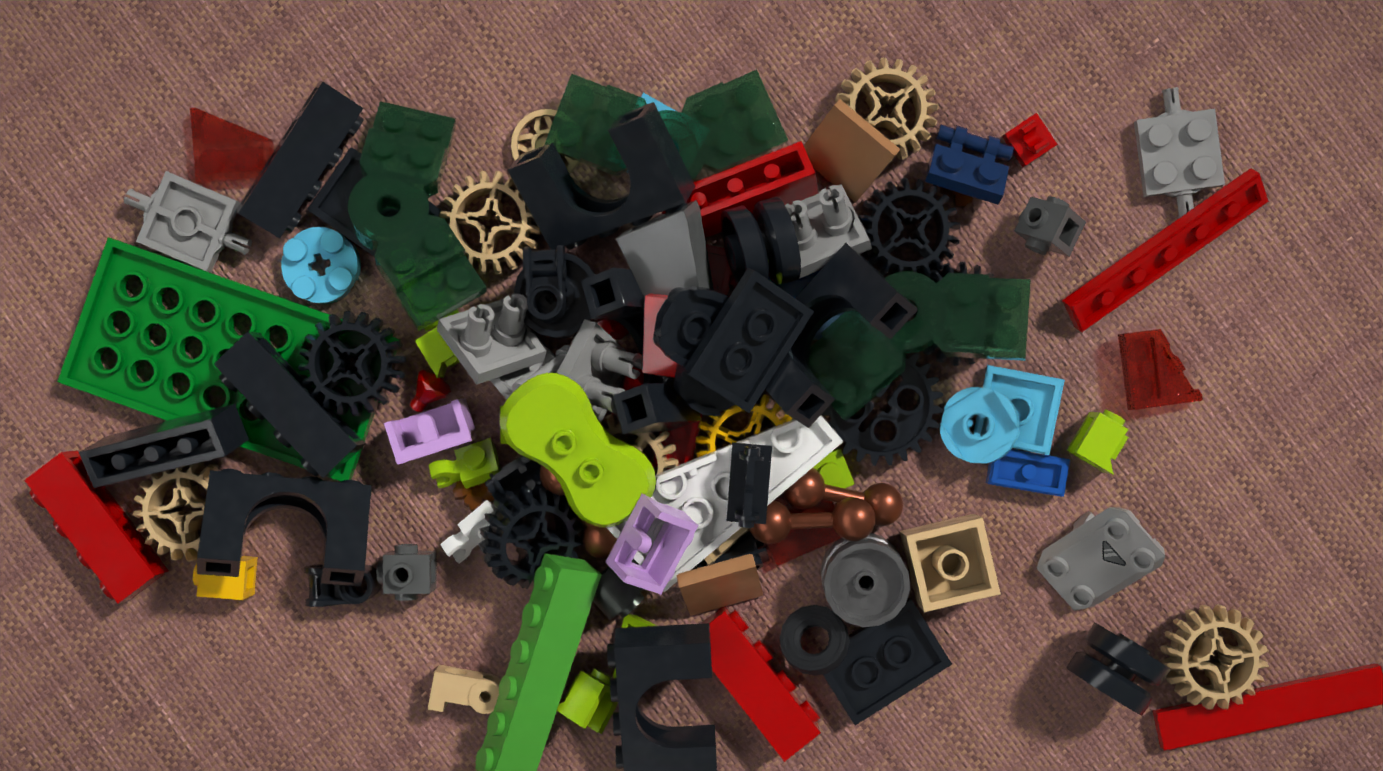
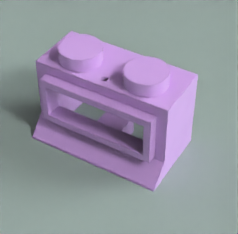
(430, 431)
(665, 552)

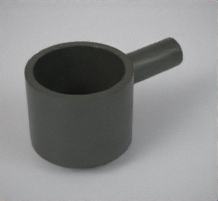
(615, 596)

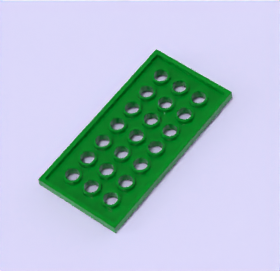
(194, 286)

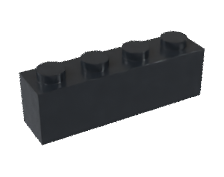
(300, 159)
(278, 395)
(164, 446)

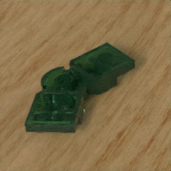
(711, 132)
(414, 250)
(958, 314)

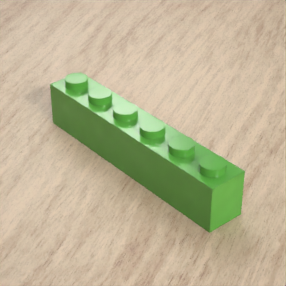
(539, 665)

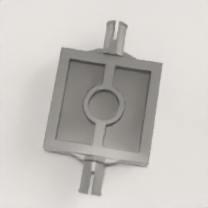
(1179, 152)
(188, 221)

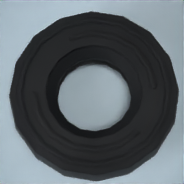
(820, 662)

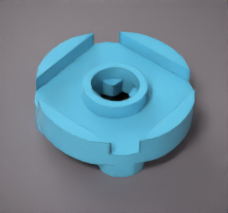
(302, 253)
(974, 447)

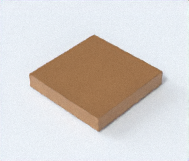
(849, 150)
(720, 584)

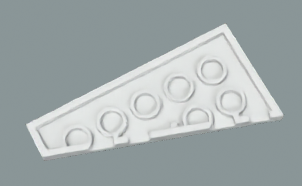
(703, 485)

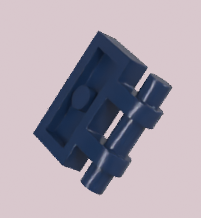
(967, 173)

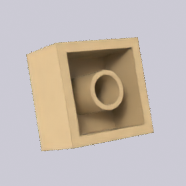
(950, 562)

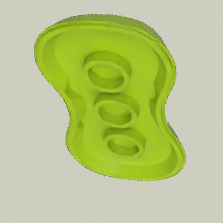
(556, 427)

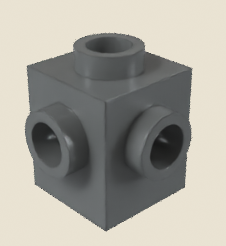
(1049, 226)
(420, 567)

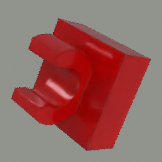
(1029, 140)

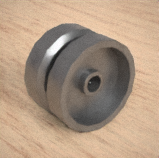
(884, 587)

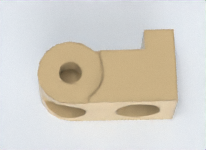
(464, 688)

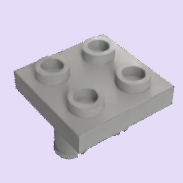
(824, 226)
(492, 338)
(599, 366)

